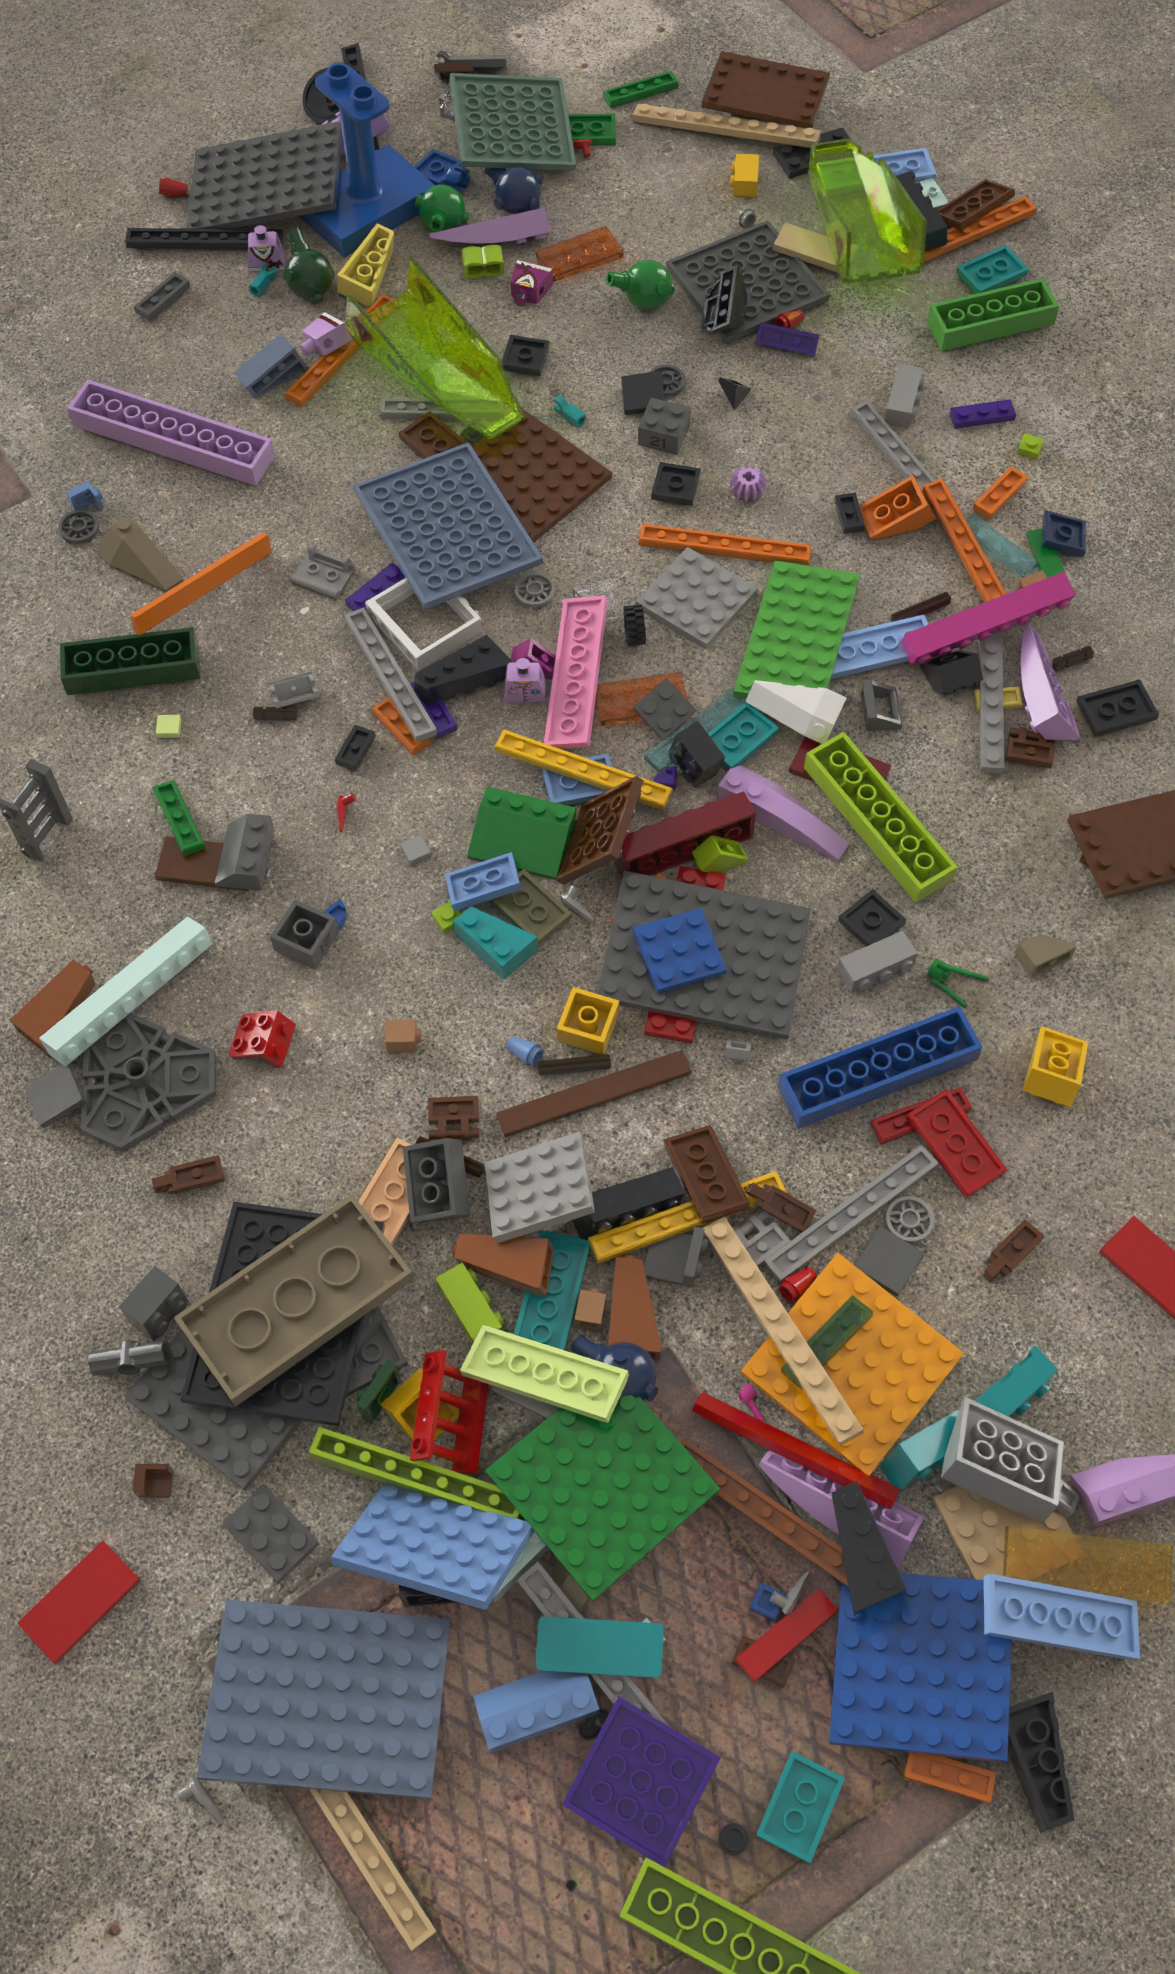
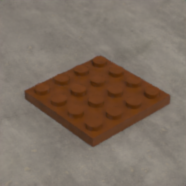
(600, 830)

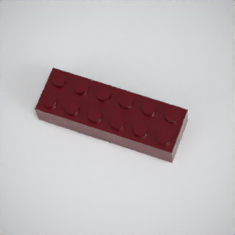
(675, 838)

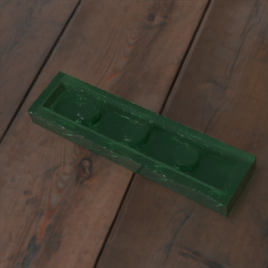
(835, 1333)

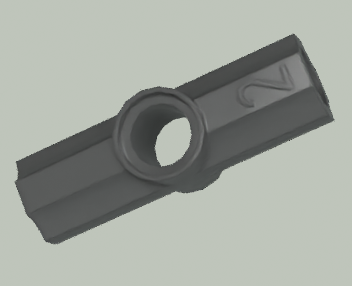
(129, 1357)

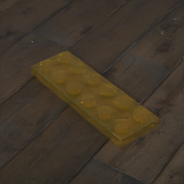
(1090, 1563)

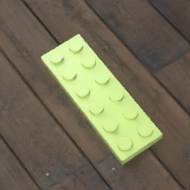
(545, 1373)

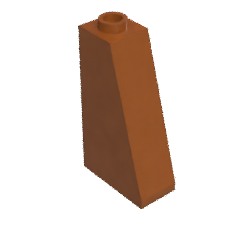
(54, 1002)
(515, 1262)
(631, 1308)

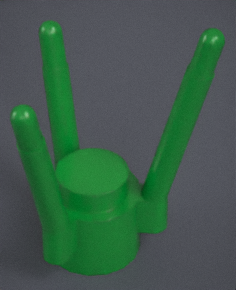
(941, 971)

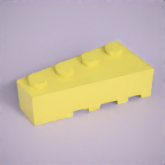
(367, 266)

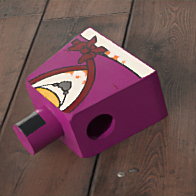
(530, 282)

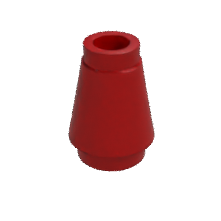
(171, 187)
(789, 319)
(796, 1285)

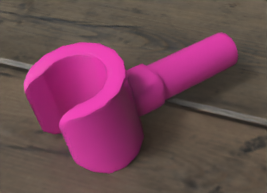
(746, 1395)

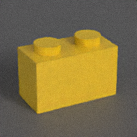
(745, 175)

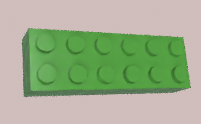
(992, 314)

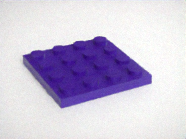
(641, 1781)

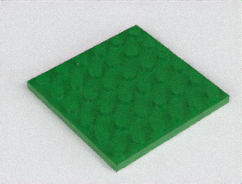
(602, 1489)

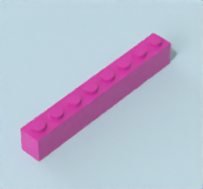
(988, 618)

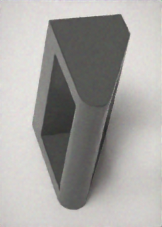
(872, 720)

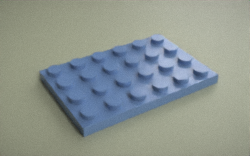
(433, 1546)

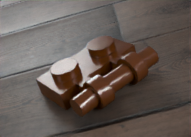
(1027, 751)
(453, 1111)

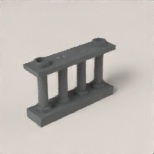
(52, 803)

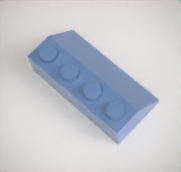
(534, 1707)

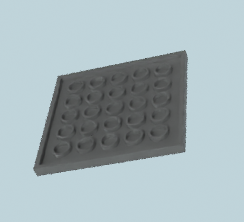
(771, 279)

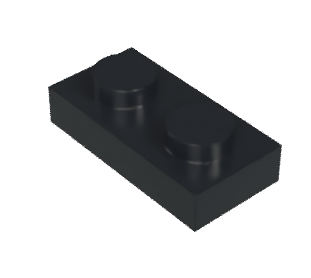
(849, 513)
(355, 748)

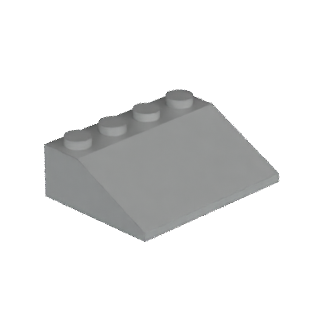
(1004, 1461)

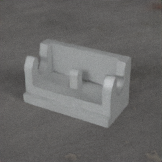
(293, 689)

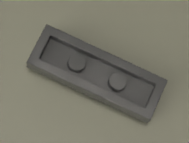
(162, 296)

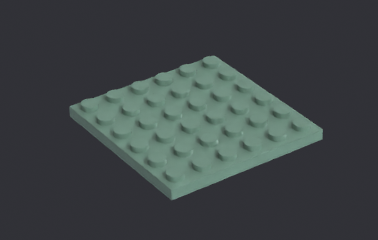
(512, 122)

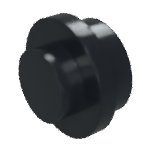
(733, 1839)

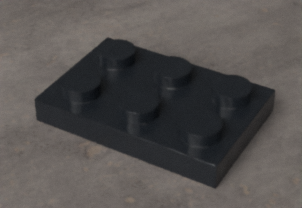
(1117, 708)

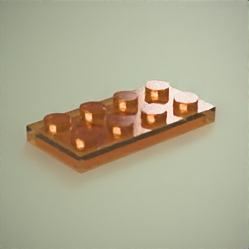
(580, 253)
(617, 698)

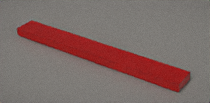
(794, 1449)

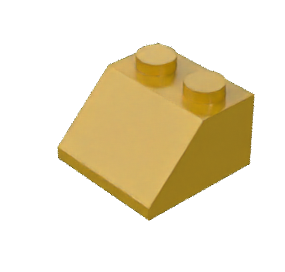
(403, 1405)

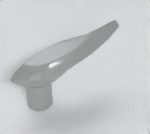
(569, 900)
(788, 1603)
(197, 1789)

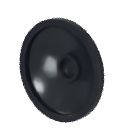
(316, 104)

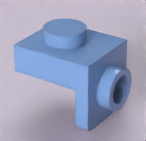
(84, 495)

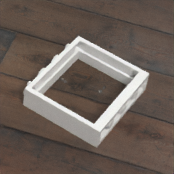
(421, 658)

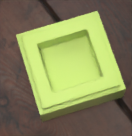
(168, 726)

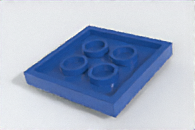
(679, 950)

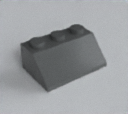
(245, 852)
(436, 1181)

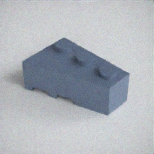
(270, 366)

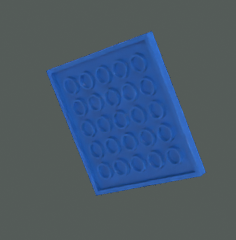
(922, 1673)

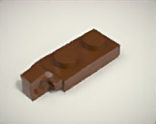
(190, 1176)
(781, 1206)
(1013, 1250)

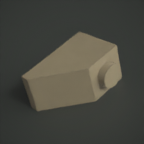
(1043, 953)

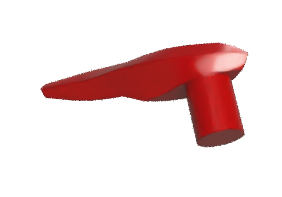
(583, 144)
(341, 807)

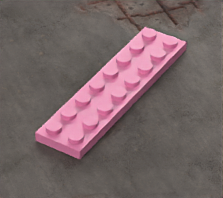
(576, 672)

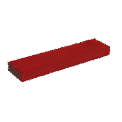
(896, 1125)
(786, 1635)

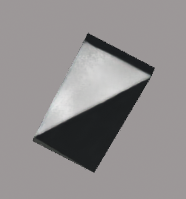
(734, 391)

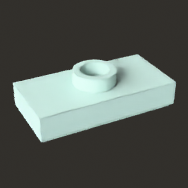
(932, 190)

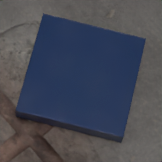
(1064, 533)

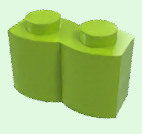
(482, 261)

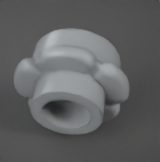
(747, 217)

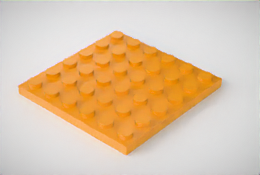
(879, 1372)

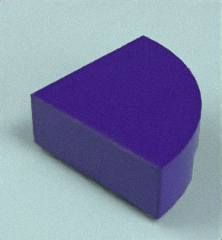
(667, 777)

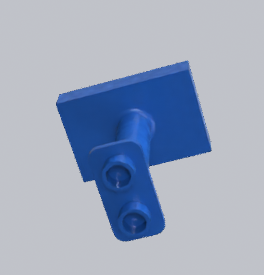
(374, 185)

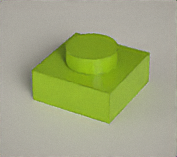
(1030, 446)
(445, 916)

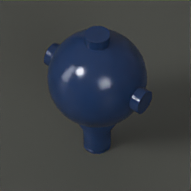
(515, 189)
(627, 1357)

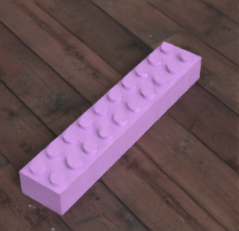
(171, 432)

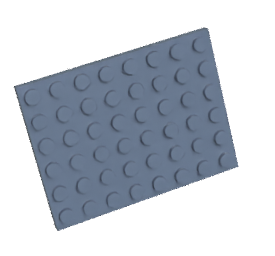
(447, 525)
(326, 1700)

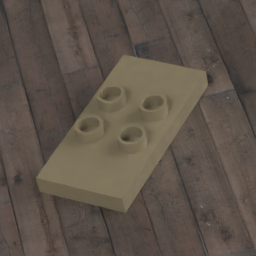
(294, 1299)

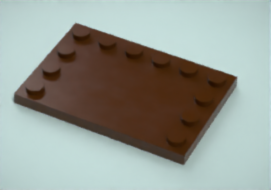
(766, 90)
(1129, 843)

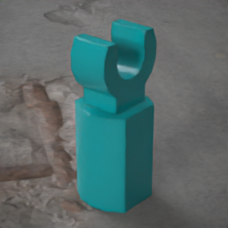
(262, 280)
(569, 412)

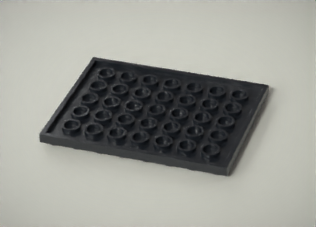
(314, 1386)

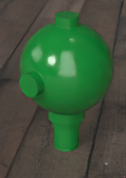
(441, 208)
(645, 284)

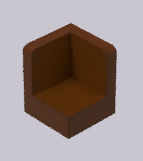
(153, 1480)

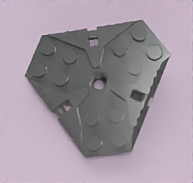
(127, 1105)

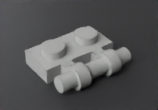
(764, 1243)

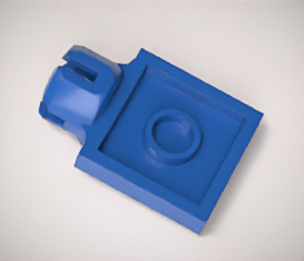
(444, 170)

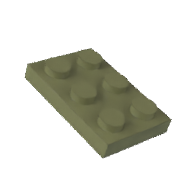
(533, 908)

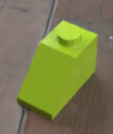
(719, 854)

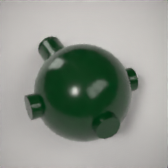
(307, 270)

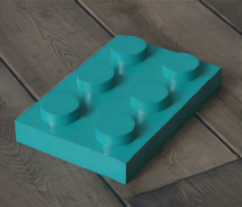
(992, 270)
(742, 734)
(800, 1807)

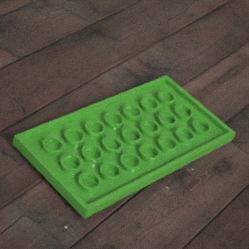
(798, 627)

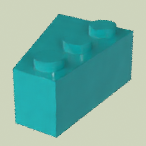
(495, 941)
(1020, 1385)
(919, 1454)

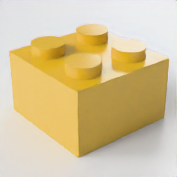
(588, 1021)

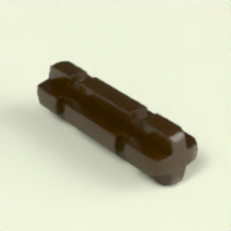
(1072, 658)
(274, 713)

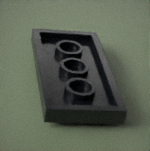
(796, 159)

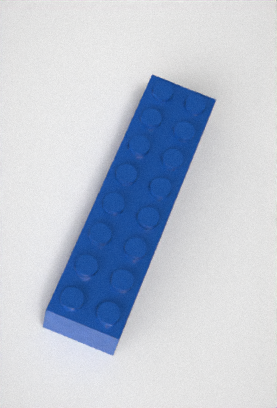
(879, 1067)

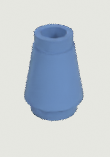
(528, 1052)

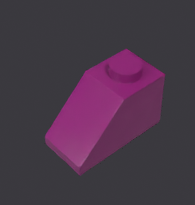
(535, 654)

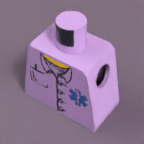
(524, 682)

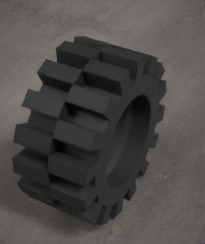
(634, 625)

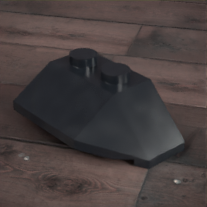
(725, 303)

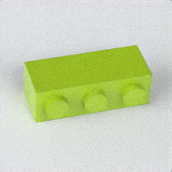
(467, 1301)

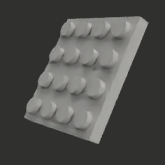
(696, 597)
(538, 1187)

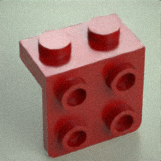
(263, 1036)

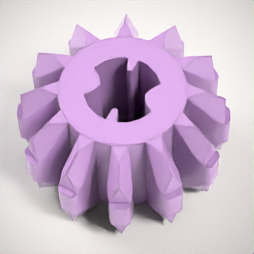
(748, 483)

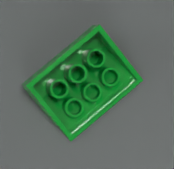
(527, 827)

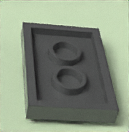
(271, 1533)

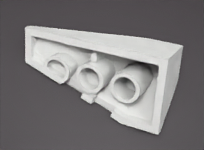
(799, 707)

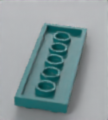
(550, 1317)

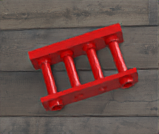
(470, 1421)

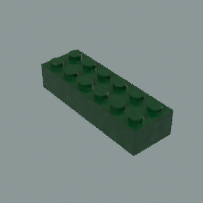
(129, 661)

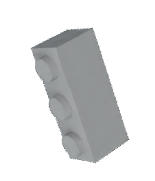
(904, 395)
(877, 962)

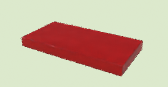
(956, 1143)
(1144, 1261)
(78, 1602)

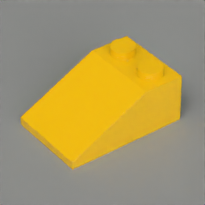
(1056, 1067)

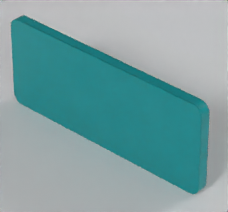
(599, 1646)

